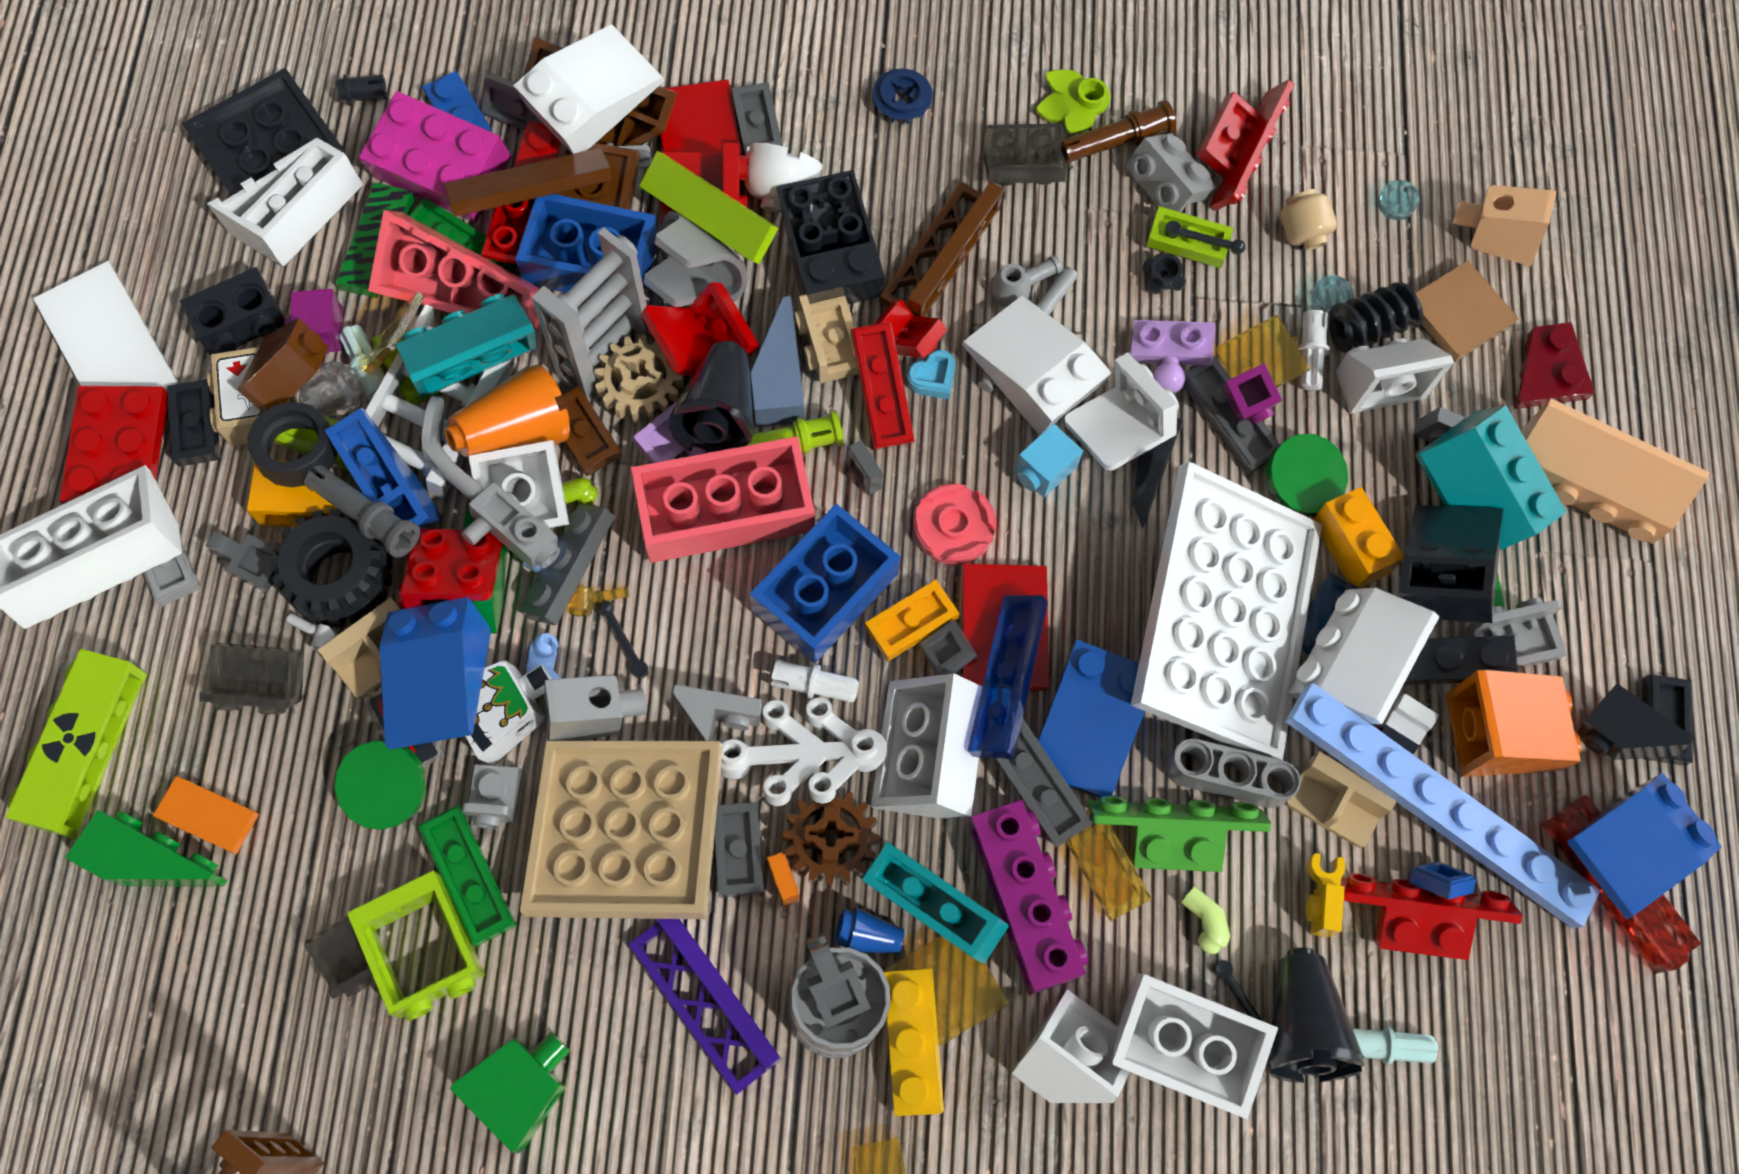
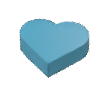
(933, 375)

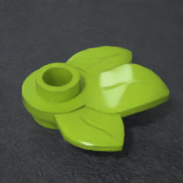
(1070, 101)

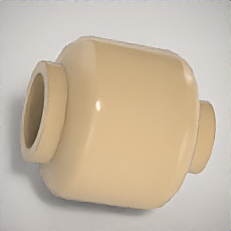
(1308, 219)

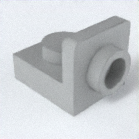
(493, 796)

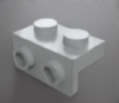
(1169, 173)
(1533, 627)

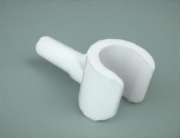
(321, 633)

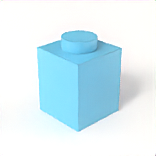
(1048, 461)

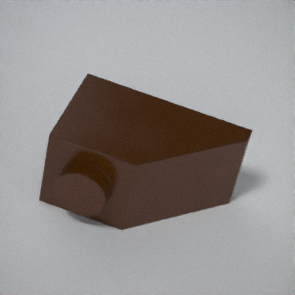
(283, 365)

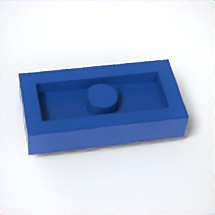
(453, 97)

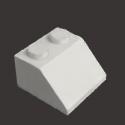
(1391, 373)

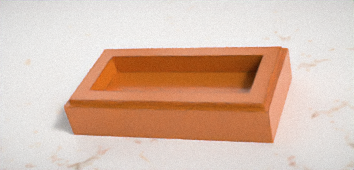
(206, 815)

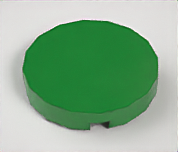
(1306, 473)
(380, 785)

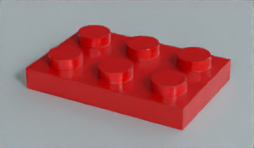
(112, 435)

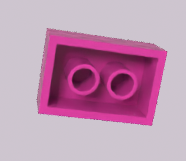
(426, 147)

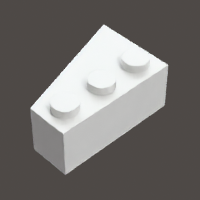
(291, 202)

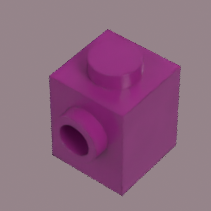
(321, 313)
(1252, 395)

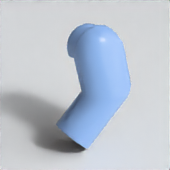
(543, 651)

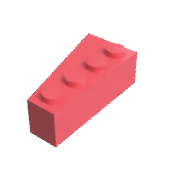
(448, 274)

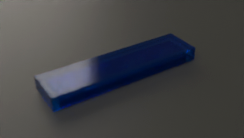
(1008, 677)

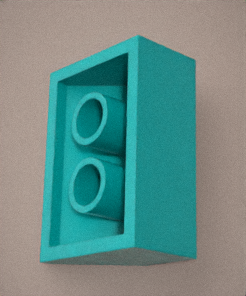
(467, 344)
(1492, 466)

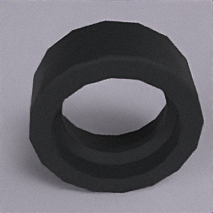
(278, 420)

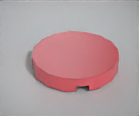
(954, 524)

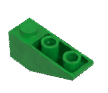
(128, 858)

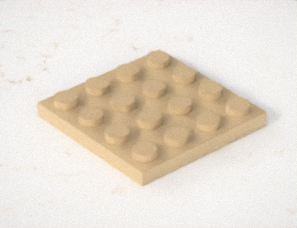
(623, 830)

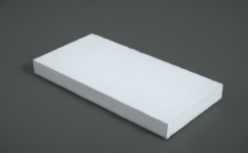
(103, 332)

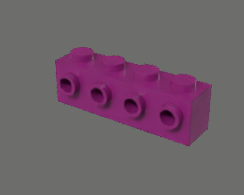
(1027, 897)

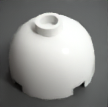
(771, 167)

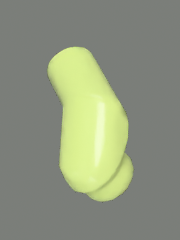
(1213, 919)

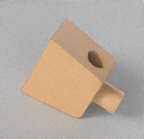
(1508, 221)

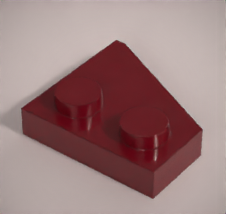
(1553, 368)

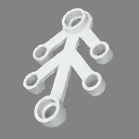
(806, 753)

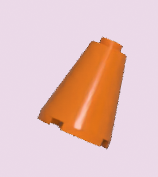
(510, 415)

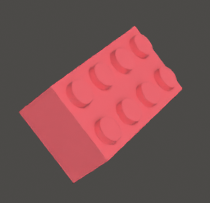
(723, 499)

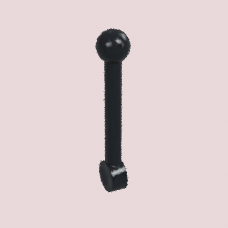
(1173, 230)
(639, 668)
(1224, 970)

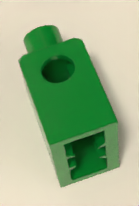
(514, 1089)

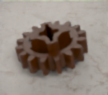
(852, 839)

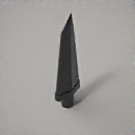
(1149, 475)

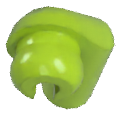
(580, 490)

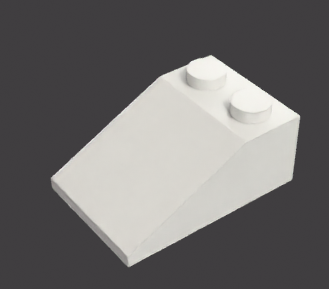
(588, 87)
(1036, 362)

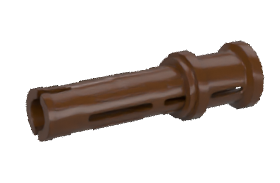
(1131, 129)

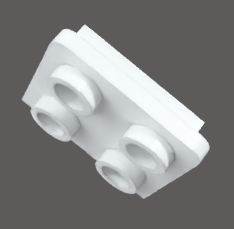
(1125, 418)

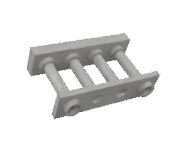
(577, 349)

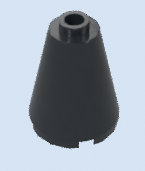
(716, 403)
(1311, 1023)

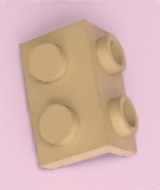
(828, 337)

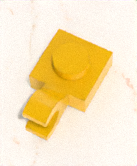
(1325, 906)

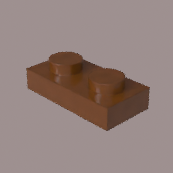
(588, 436)

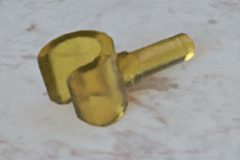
(583, 598)

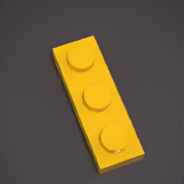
(914, 1043)

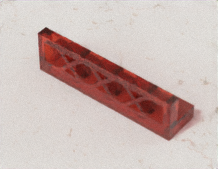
(1644, 929)

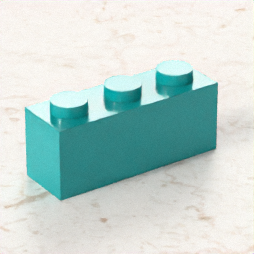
(935, 903)

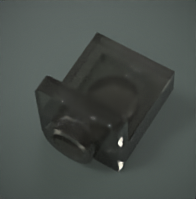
(340, 959)

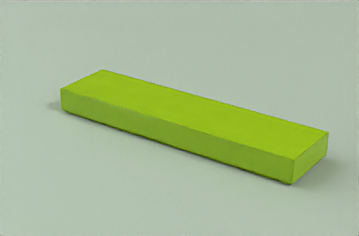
(708, 207)

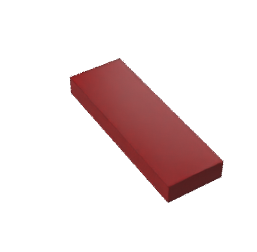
(882, 386)

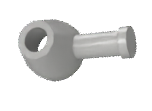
(1007, 292)

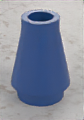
(867, 933)

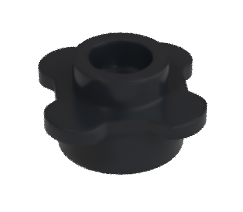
(1164, 264)

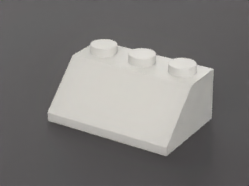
(1366, 651)
(927, 746)
(1192, 1045)

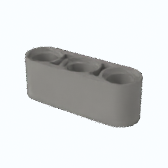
(1251, 766)

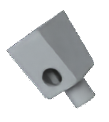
(573, 709)

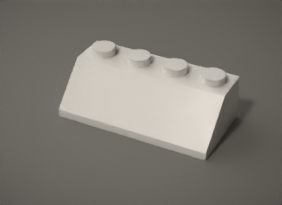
(86, 547)

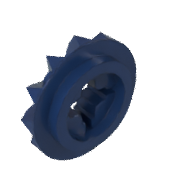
(902, 82)

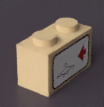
(232, 410)

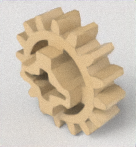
(639, 379)

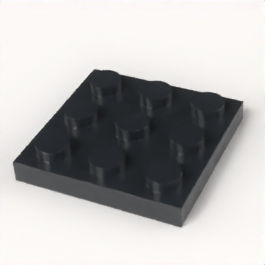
(257, 129)

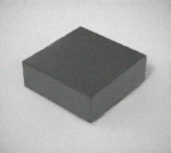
(864, 468)
(948, 649)

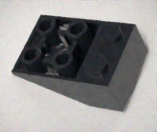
(831, 239)
(1453, 561)

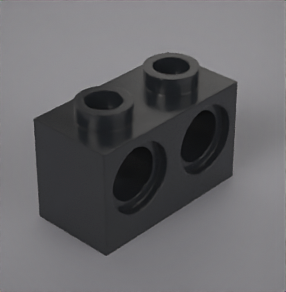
(231, 305)

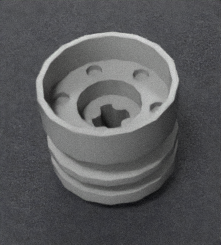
(852, 1034)

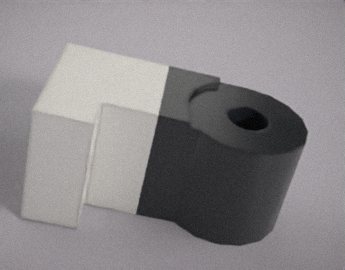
(1408, 722)

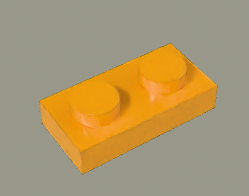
(911, 620)

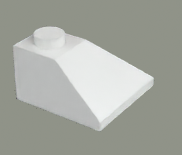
(530, 475)
(1073, 1056)

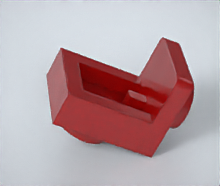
(913, 334)

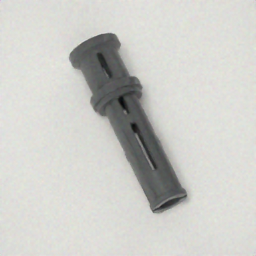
(373, 518)

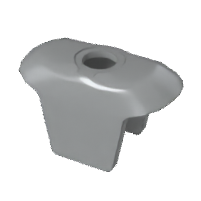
(686, 263)

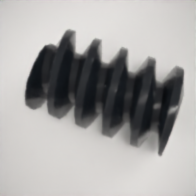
(1374, 316)

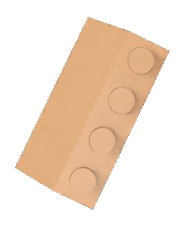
(1612, 472)

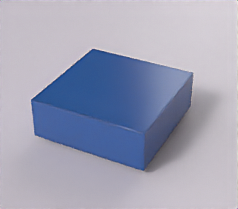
(1442, 880)

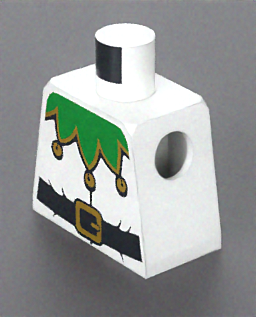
(506, 709)

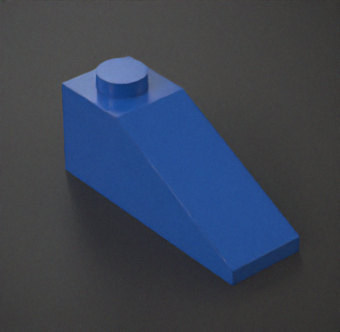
(381, 470)

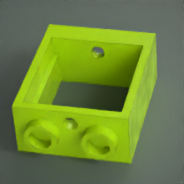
(393, 906)

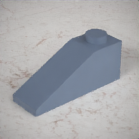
(776, 373)

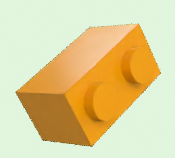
(1358, 538)

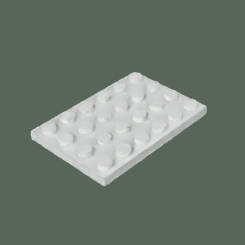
(1227, 613)

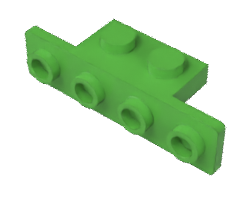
(1176, 834)

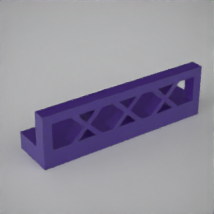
(720, 992)

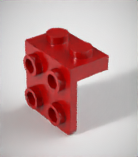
(718, 169)
(690, 331)
(449, 568)

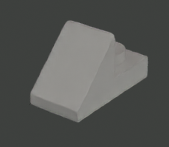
(705, 707)

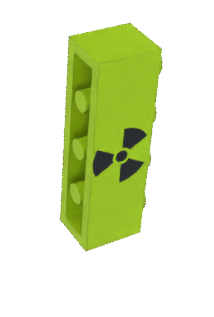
(76, 744)

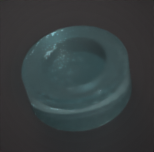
(1398, 200)
(1330, 291)

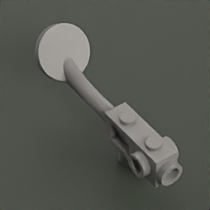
(490, 507)

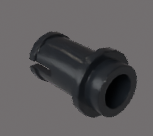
(361, 88)

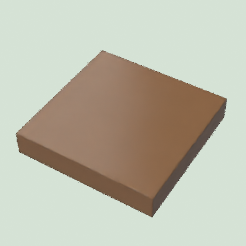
(1463, 311)

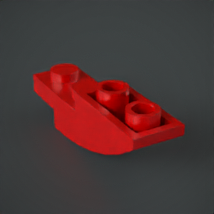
(511, 219)

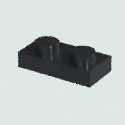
(190, 424)

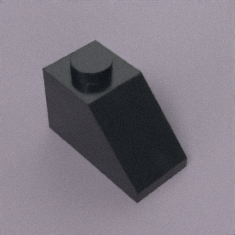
(1631, 729)

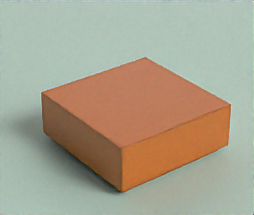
(783, 879)

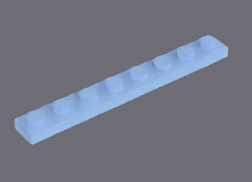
(1443, 806)

